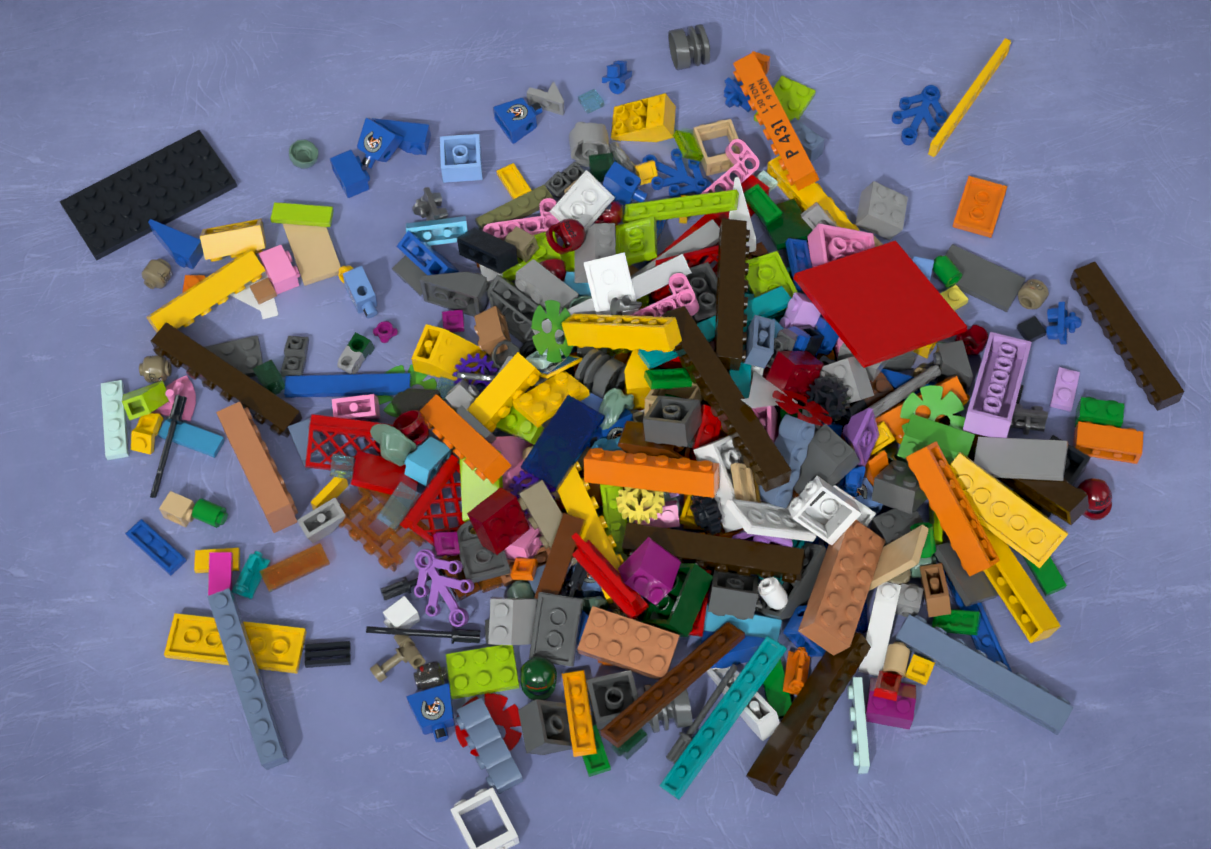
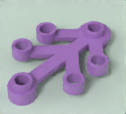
(440, 585)

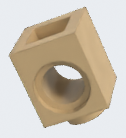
(177, 509)

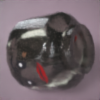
(430, 675)

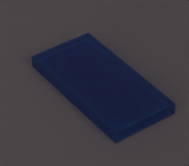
(562, 442)

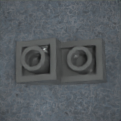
(561, 181)
(409, 273)
(295, 356)

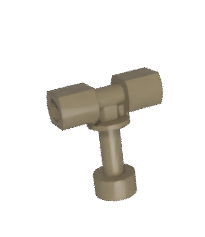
(405, 652)

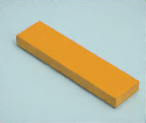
(579, 713)

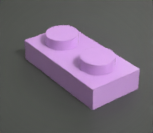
(1064, 389)

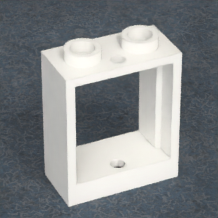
(837, 524)
(503, 841)

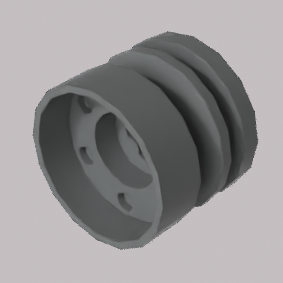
(693, 46)
(600, 372)
(678, 710)

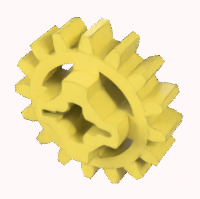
(629, 502)

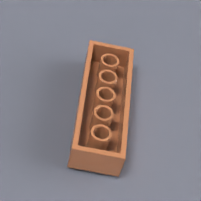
(258, 466)
(842, 588)

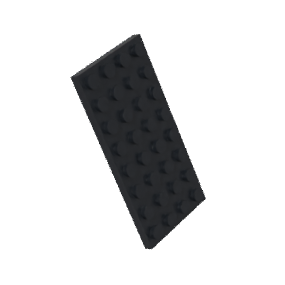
(153, 188)

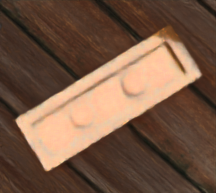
(294, 567)

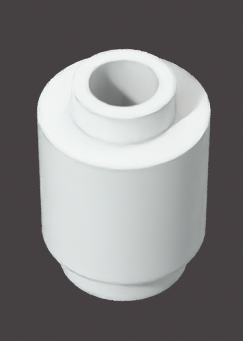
(773, 593)

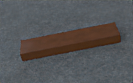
(560, 555)

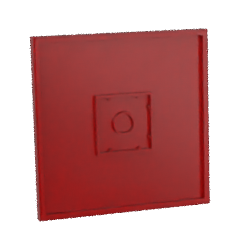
(879, 303)

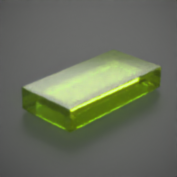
(688, 145)

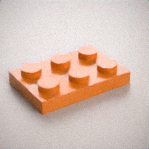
(979, 206)

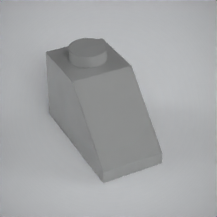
(322, 520)

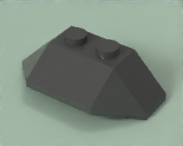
(515, 306)
(800, 591)

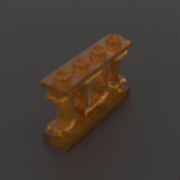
(369, 538)

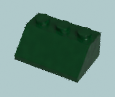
(681, 605)

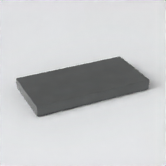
(985, 279)

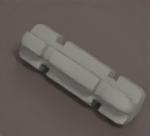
(621, 157)

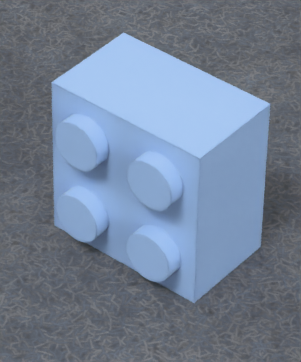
(461, 158)

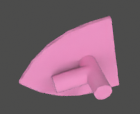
(183, 388)

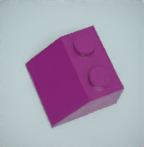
(650, 571)
(890, 712)

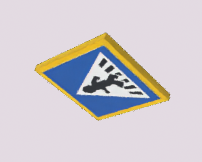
(555, 368)

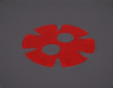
(812, 407)
(506, 718)

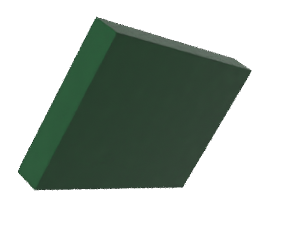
(788, 225)

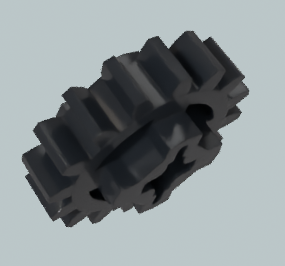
(830, 396)
(706, 514)

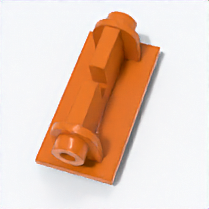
(796, 671)

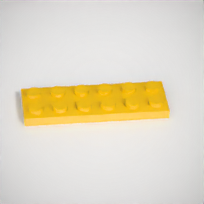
(1007, 513)
(199, 641)

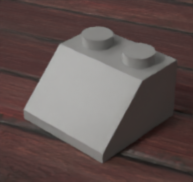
(511, 620)

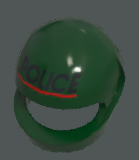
(537, 676)

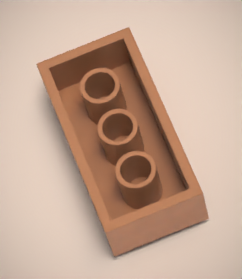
(628, 643)

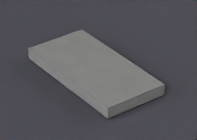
(1022, 458)

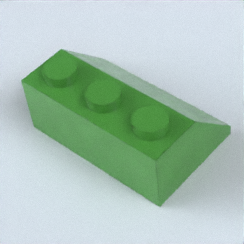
(923, 432)

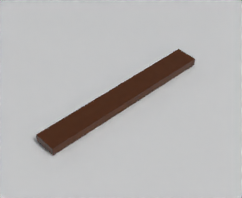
(672, 684)

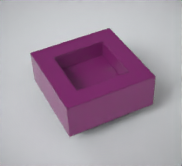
(453, 321)
(446, 544)

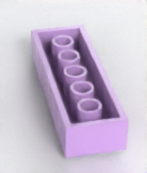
(997, 386)

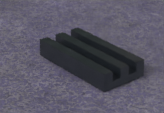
(327, 646)

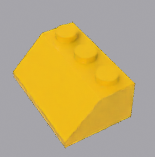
(233, 239)

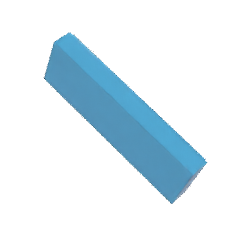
(194, 438)

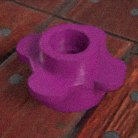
(382, 327)

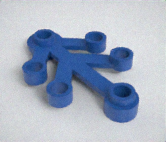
(909, 134)
(678, 176)

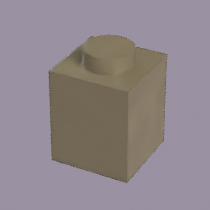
(524, 242)

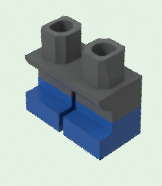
(789, 340)

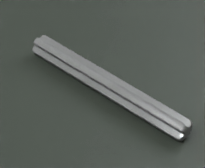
(905, 390)

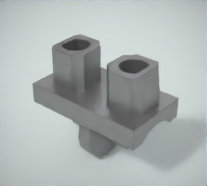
(427, 206)
(1029, 419)

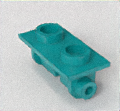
(250, 575)

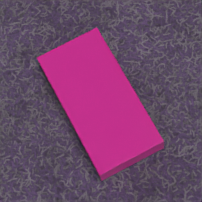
(220, 571)

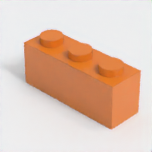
(1108, 442)

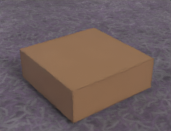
(263, 291)

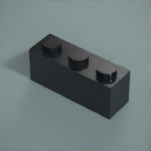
(487, 250)

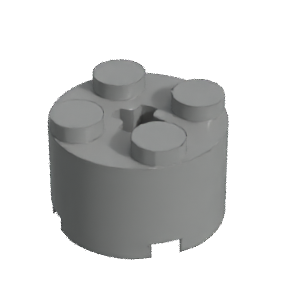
(588, 140)

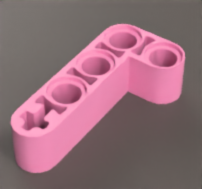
(738, 168)
(538, 224)
(678, 299)

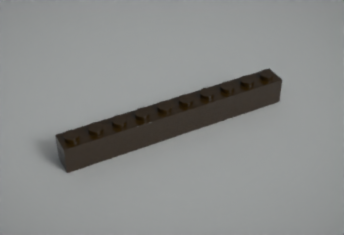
(725, 401)

